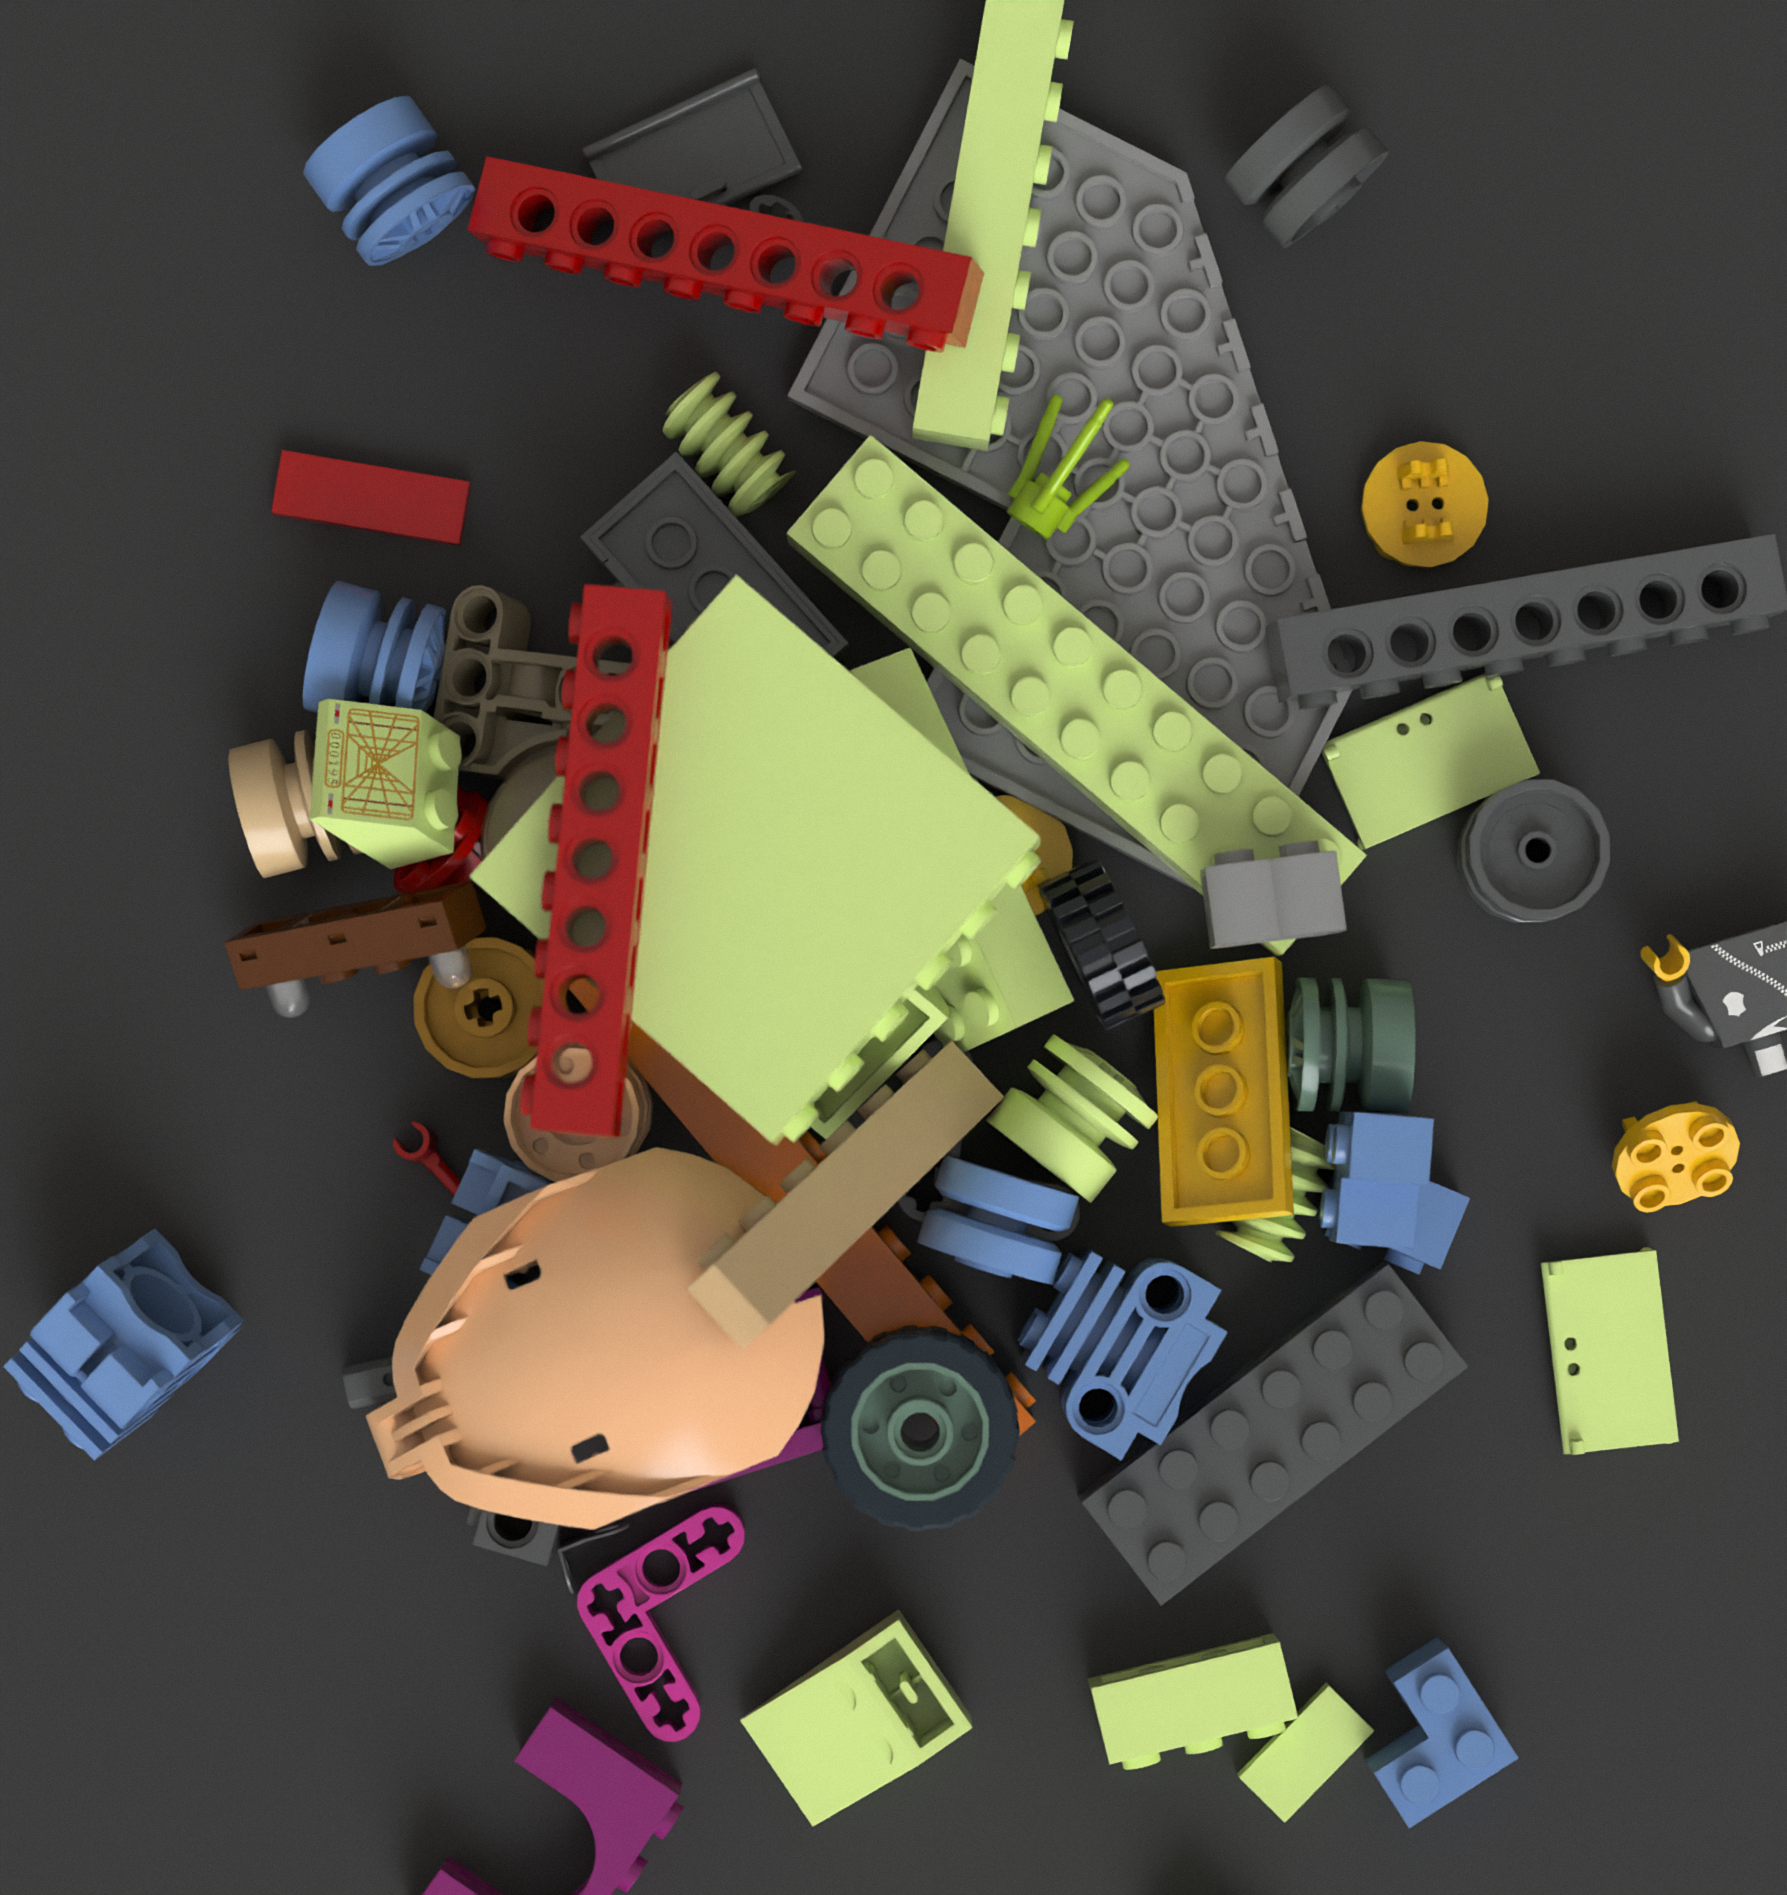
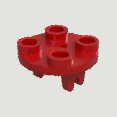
(454, 866)

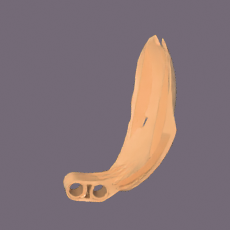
(600, 1344)

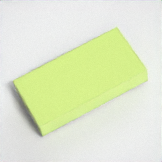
(1305, 1753)

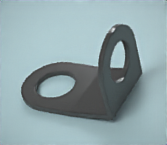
(581, 1538)

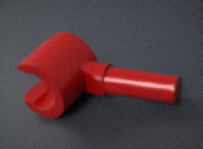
(429, 1157)

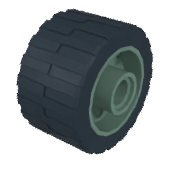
(928, 1479)

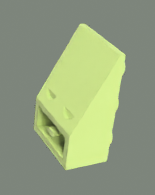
(858, 1720)

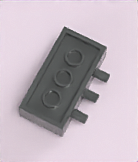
(688, 543)

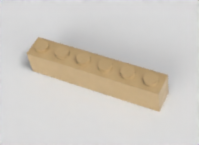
(844, 1195)

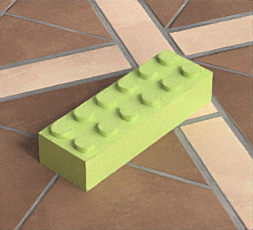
(1008, 968)

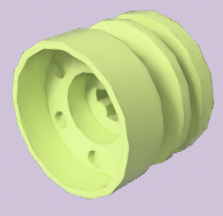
(1073, 1117)

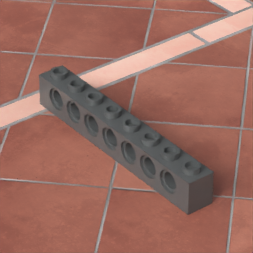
(1744, 569)

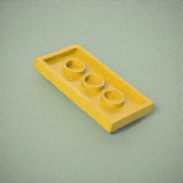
(1223, 1093)

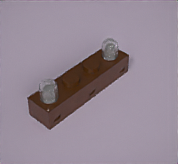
(357, 936)

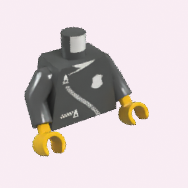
(1729, 992)

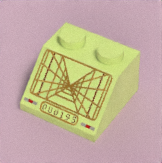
(385, 781)

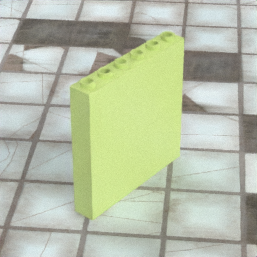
(794, 864)

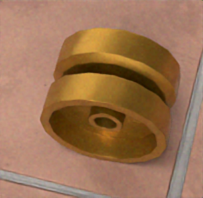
(452, 1021)

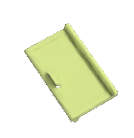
(1413, 771)
(1620, 1352)

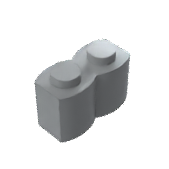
(1273, 897)

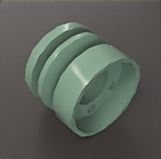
(1352, 1045)

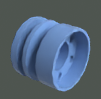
(389, 180)
(362, 656)

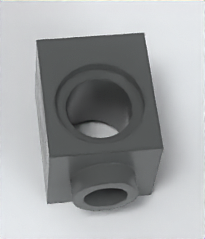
(534, 1546)

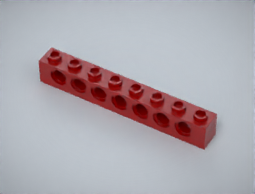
(515, 194)
(603, 620)

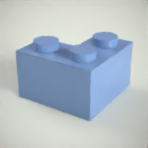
(1376, 1178)
(1454, 1738)

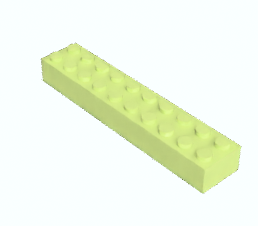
(1050, 673)

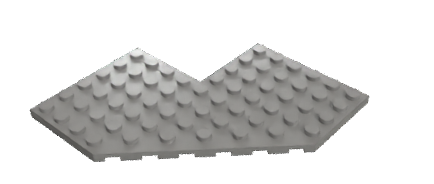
(1202, 526)

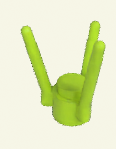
(1042, 503)

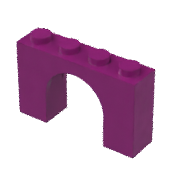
(612, 1786)

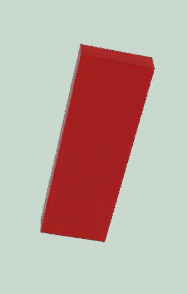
(371, 498)

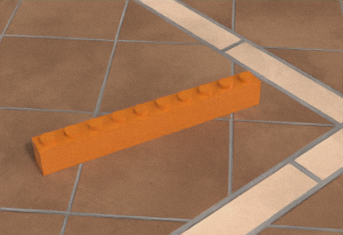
(870, 1277)

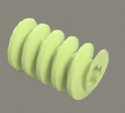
(724, 446)
(1265, 1235)

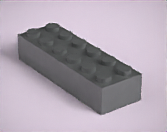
(1272, 1431)

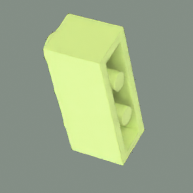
(1193, 1701)

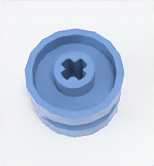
(996, 1225)

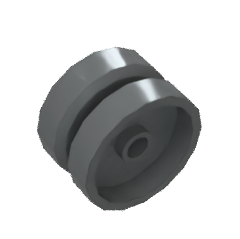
(1299, 159)
(1564, 827)

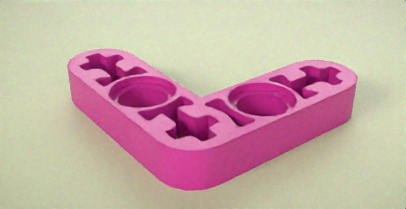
(640, 1597)

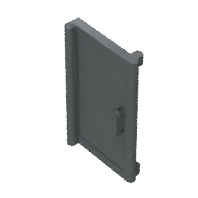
(702, 146)

